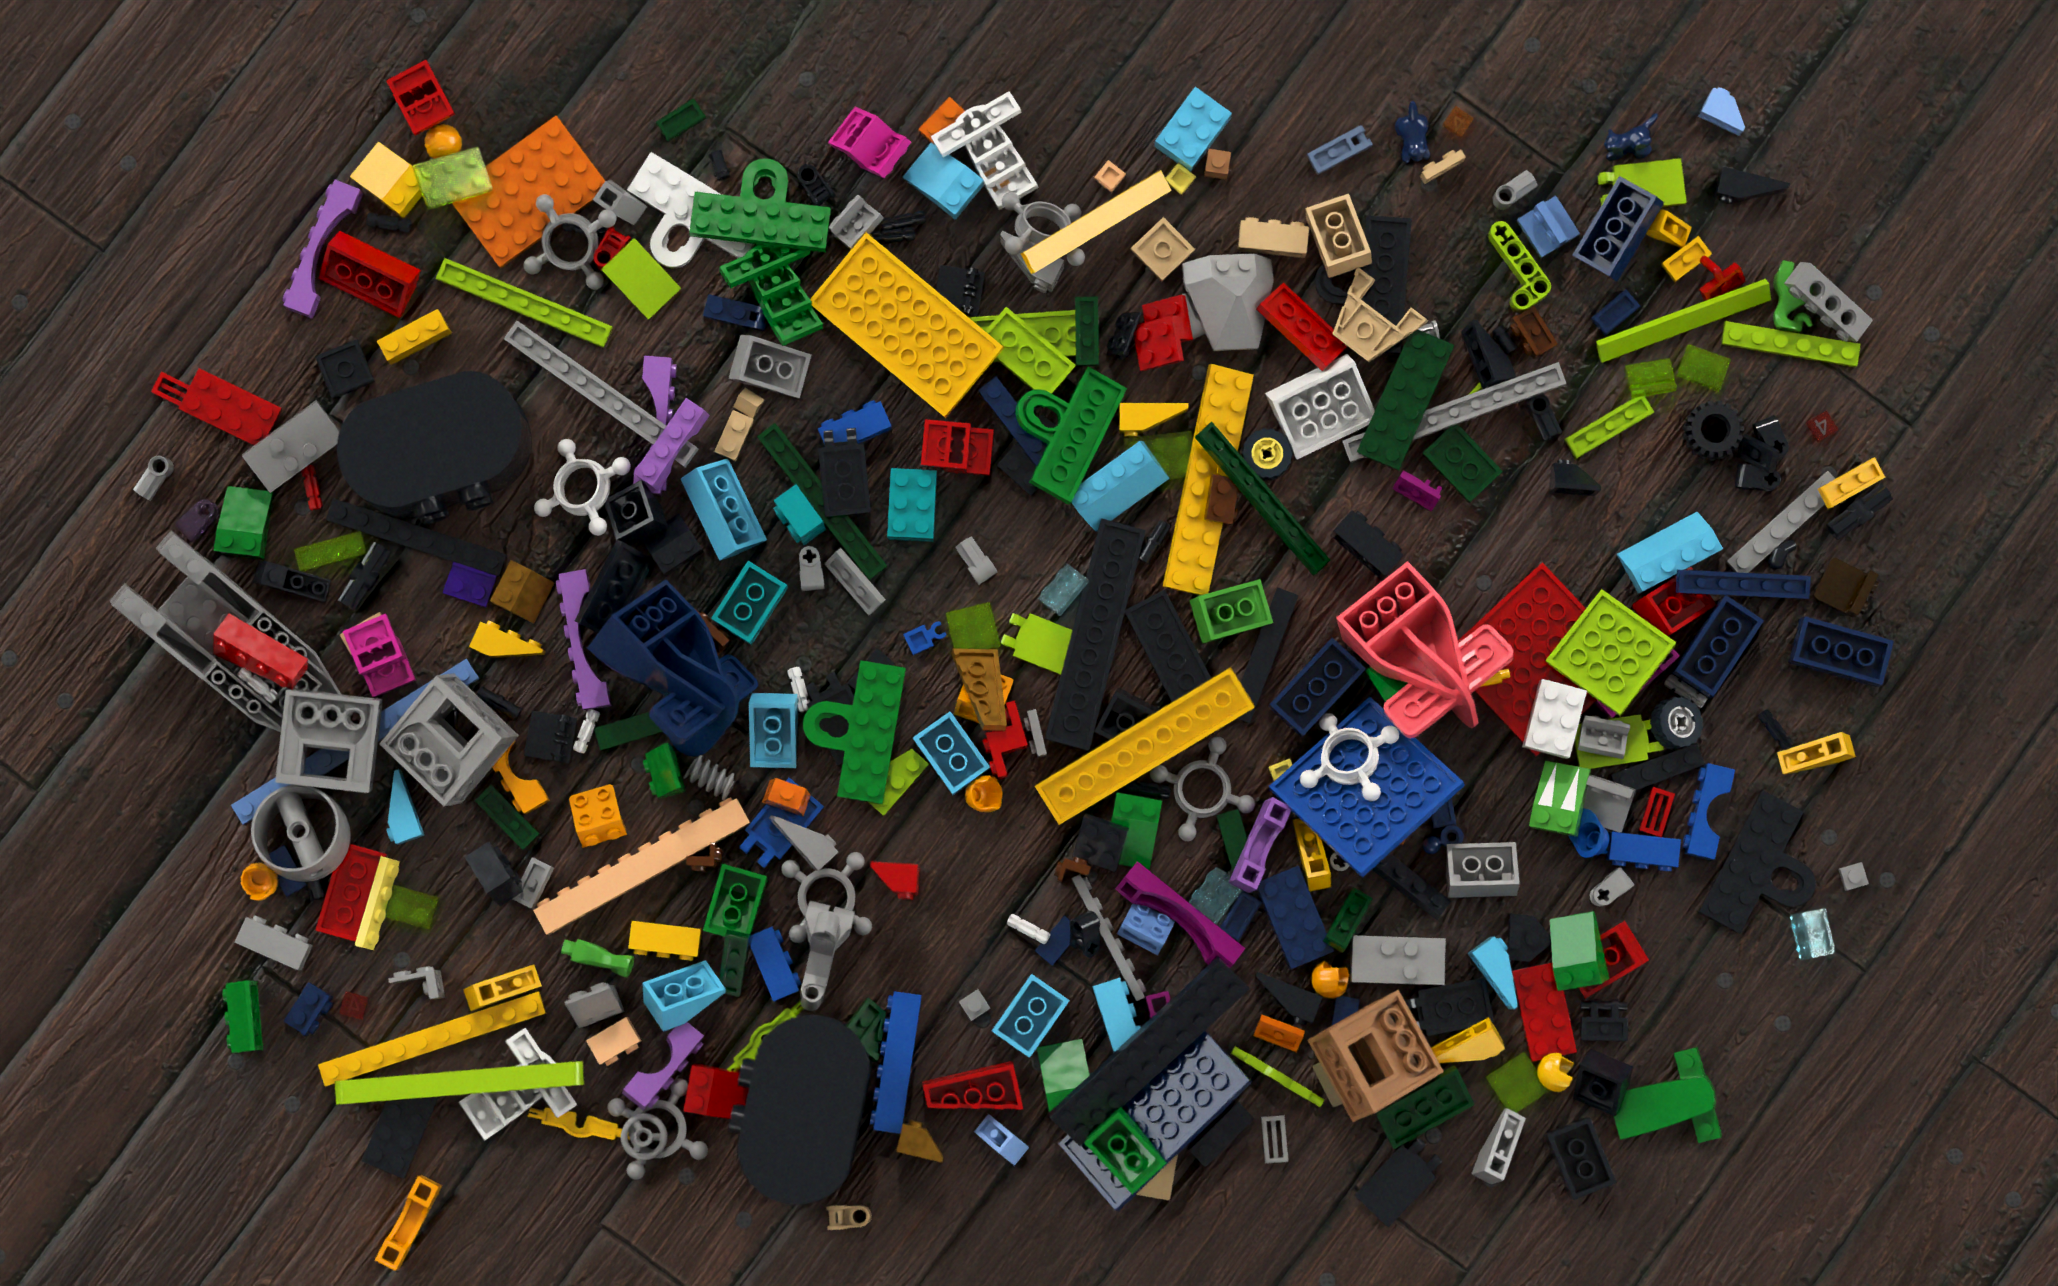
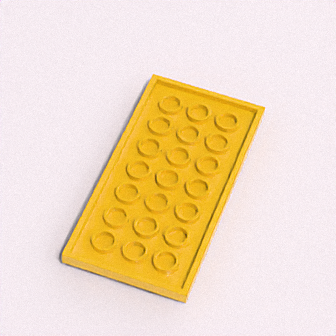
(906, 325)

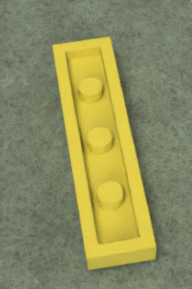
(377, 903)

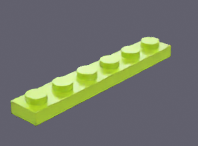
(1790, 344)

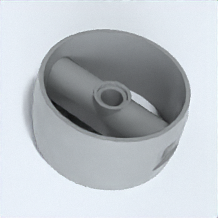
(294, 814)

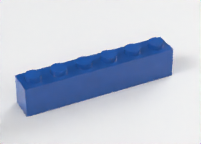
(897, 1062)

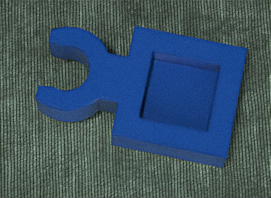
(921, 639)

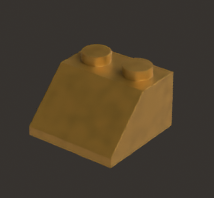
(522, 591)
(918, 1142)

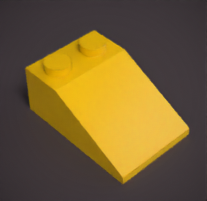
(389, 179)

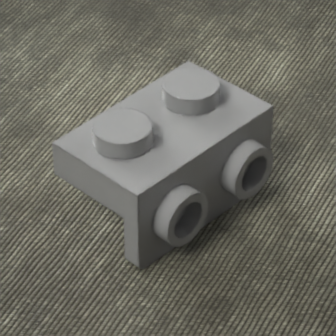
(855, 222)
(1603, 736)

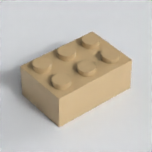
(1338, 235)

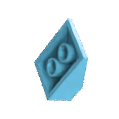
(944, 180)
(773, 730)
(1495, 966)
(681, 994)

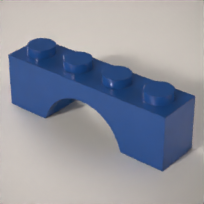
(1701, 839)

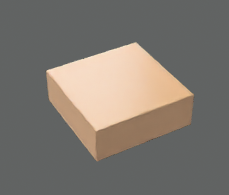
(1110, 176)

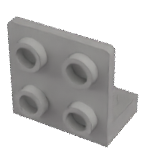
(1609, 802)
(432, 986)

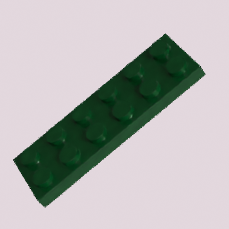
(1405, 399)

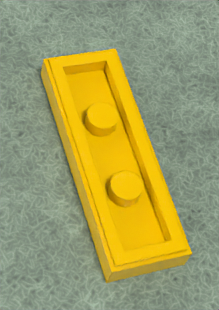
(1851, 483)

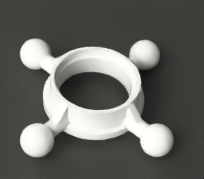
(567, 449)
(1370, 790)

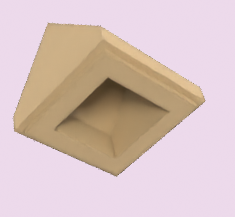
(748, 403)

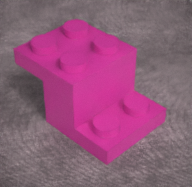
(869, 142)
(379, 655)

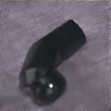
(1780, 553)

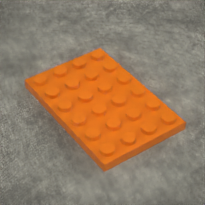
(538, 165)

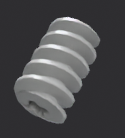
(710, 777)

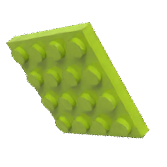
(1610, 652)

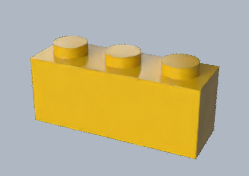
(414, 337)
(665, 940)

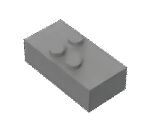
(292, 446)
(1397, 960)

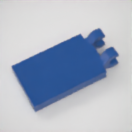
(767, 835)

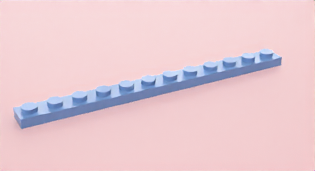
(327, 760)

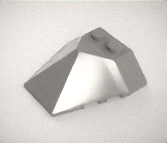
(1227, 295)

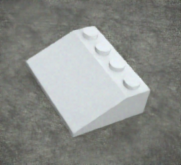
(1322, 406)

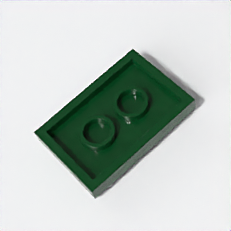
(1462, 462)

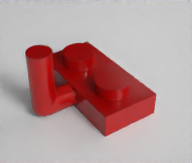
(1723, 281)

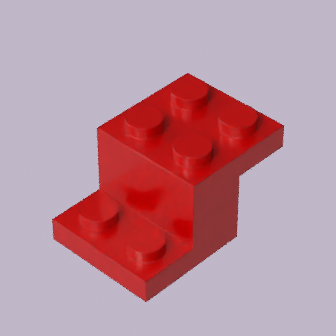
(420, 97)
(1161, 335)
(957, 447)
(1005, 742)

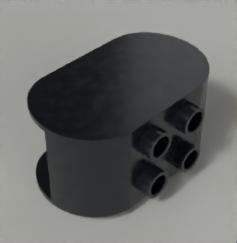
(435, 446)
(802, 1109)

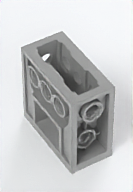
(320, 732)
(436, 752)

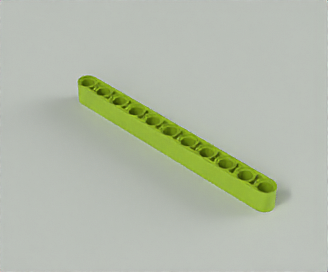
(459, 1082)

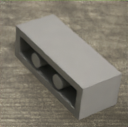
(274, 942)

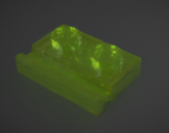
(1703, 367)
(1650, 378)
(412, 907)

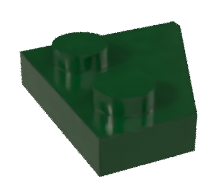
(867, 1025)

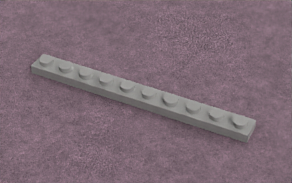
(592, 387)
(1478, 404)

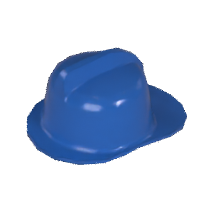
(1592, 836)

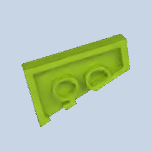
(900, 777)

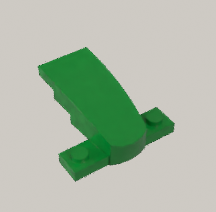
(776, 290)
(1672, 1102)

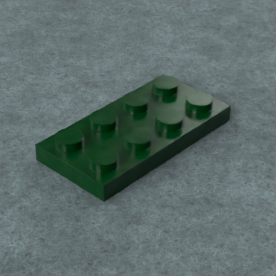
(1425, 1107)

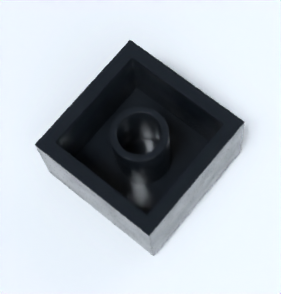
(495, 873)

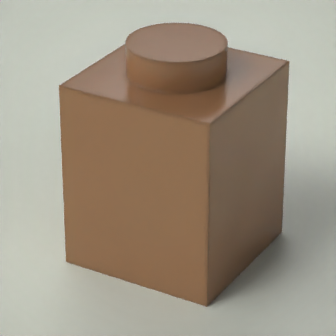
(1217, 164)

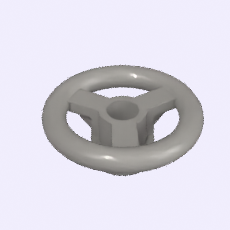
(634, 1152)

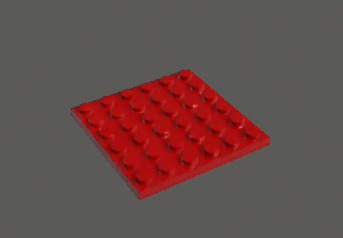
(1533, 623)

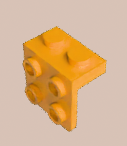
(597, 815)

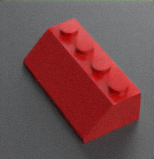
(369, 273)
(900, 878)

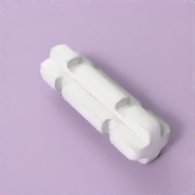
(257, 685)
(799, 688)
(586, 731)
(1028, 929)

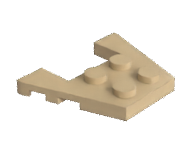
(1365, 328)

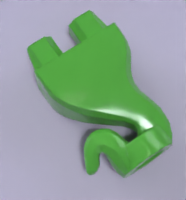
(1787, 302)
(597, 956)

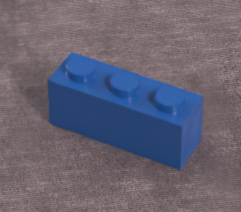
(868, 423)
(1643, 851)
(774, 963)

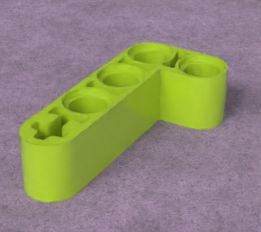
(1515, 263)

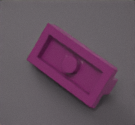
(1417, 490)

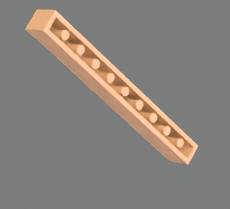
(642, 866)

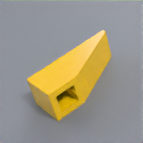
(498, 644)

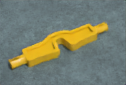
(567, 1121)

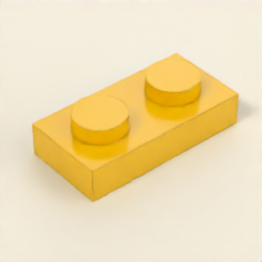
(1686, 259)

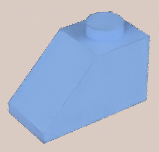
(1722, 111)
(1001, 1139)

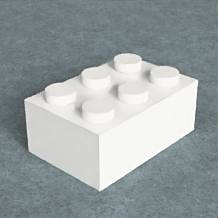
(1554, 718)

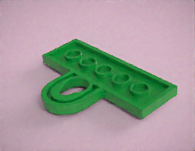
(760, 220)
(1077, 434)
(870, 730)

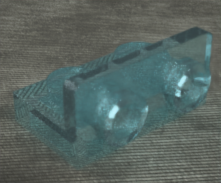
(1063, 589)
(1215, 895)
(1812, 934)

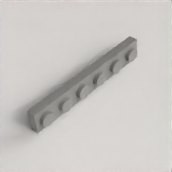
(1779, 528)
(1114, 945)

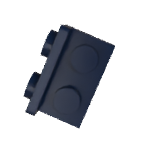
(308, 1009)

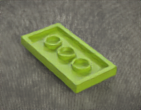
(1029, 353)

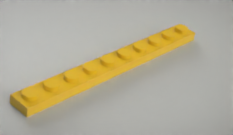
(432, 1039)

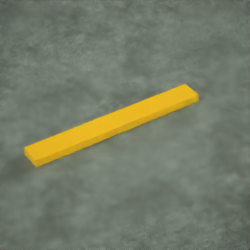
(1095, 222)

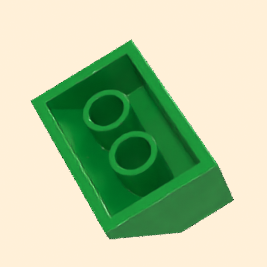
(243, 1016)

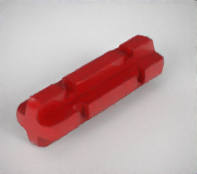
(312, 487)

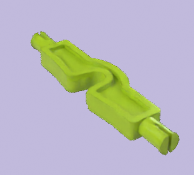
(755, 1040)
(1277, 1076)

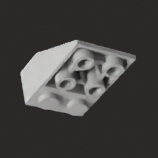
(594, 1005)

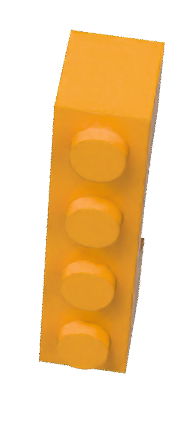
(527, 793)
(409, 1223)

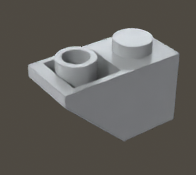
(619, 201)

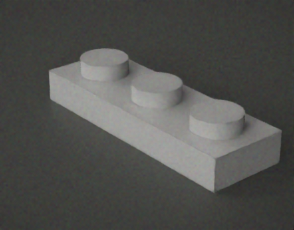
(854, 581)

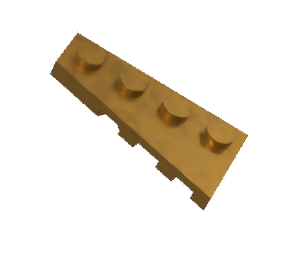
(983, 684)

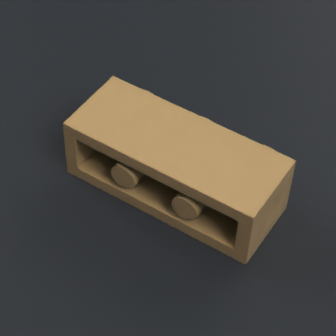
(1273, 238)

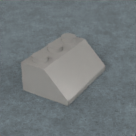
(1482, 870)

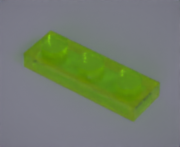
(330, 551)

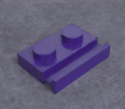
(470, 584)

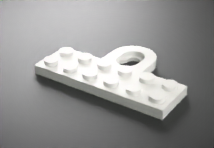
(673, 194)

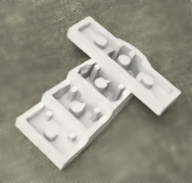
(989, 147)
(496, 1110)

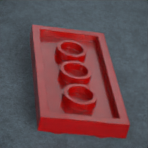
(1301, 326)
(229, 408)
(349, 893)
(1543, 1012)

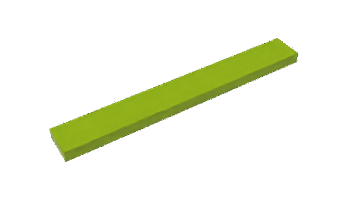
(524, 303)
(1683, 320)

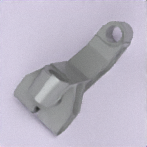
(825, 934)

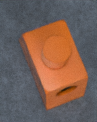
(787, 796)

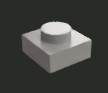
(1853, 876)
(974, 1005)

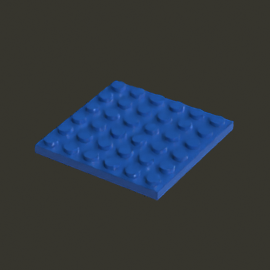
(1363, 830)

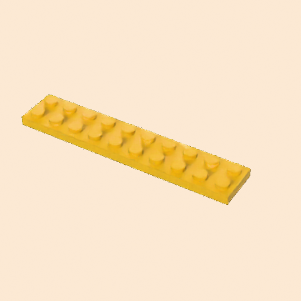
(1196, 539)
(1144, 746)

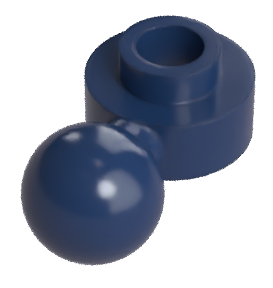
(1432, 844)

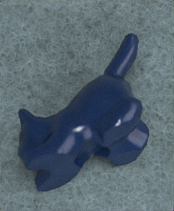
(1413, 131)
(1634, 141)

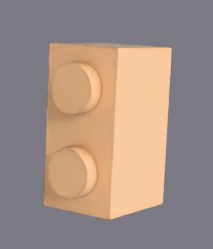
(614, 1041)

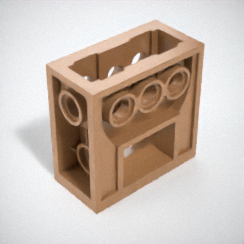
(1384, 1052)

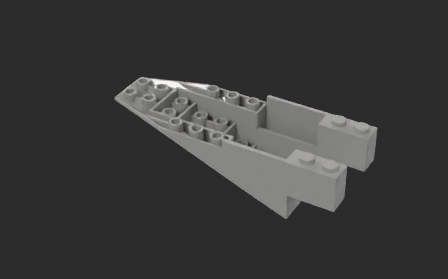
(195, 612)

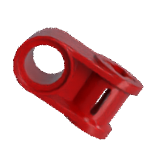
(610, 245)

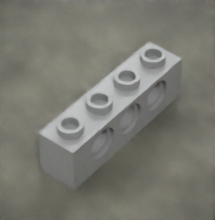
(1855, 320)

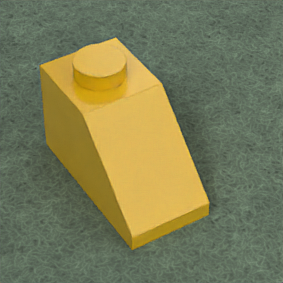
(1669, 229)

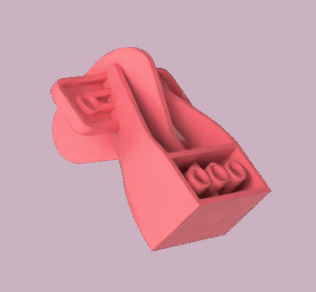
(1411, 637)

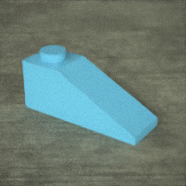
(402, 813)

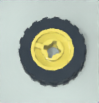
(1274, 443)

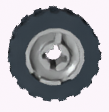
(1668, 715)

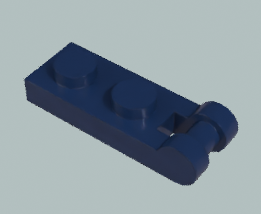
(734, 312)

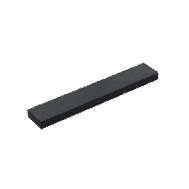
(1267, 647)

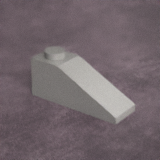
(811, 845)
(1499, 1148)

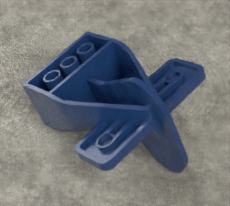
(671, 650)

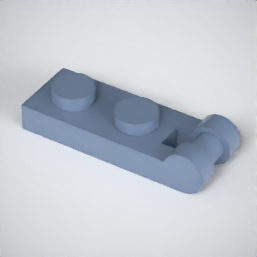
(1339, 150)

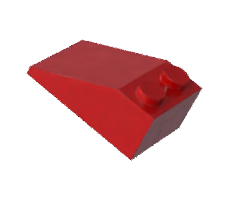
(1672, 610)
(1621, 956)
(714, 1091)

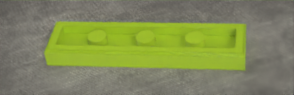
(1608, 426)

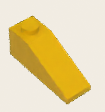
(1141, 417)
(1817, 753)
(1312, 857)
(502, 987)
(1470, 1044)

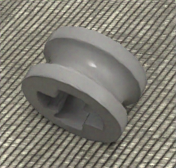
(1336, 866)

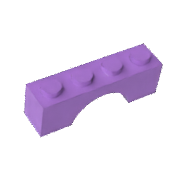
(659, 460)
(1252, 860)
(645, 1087)

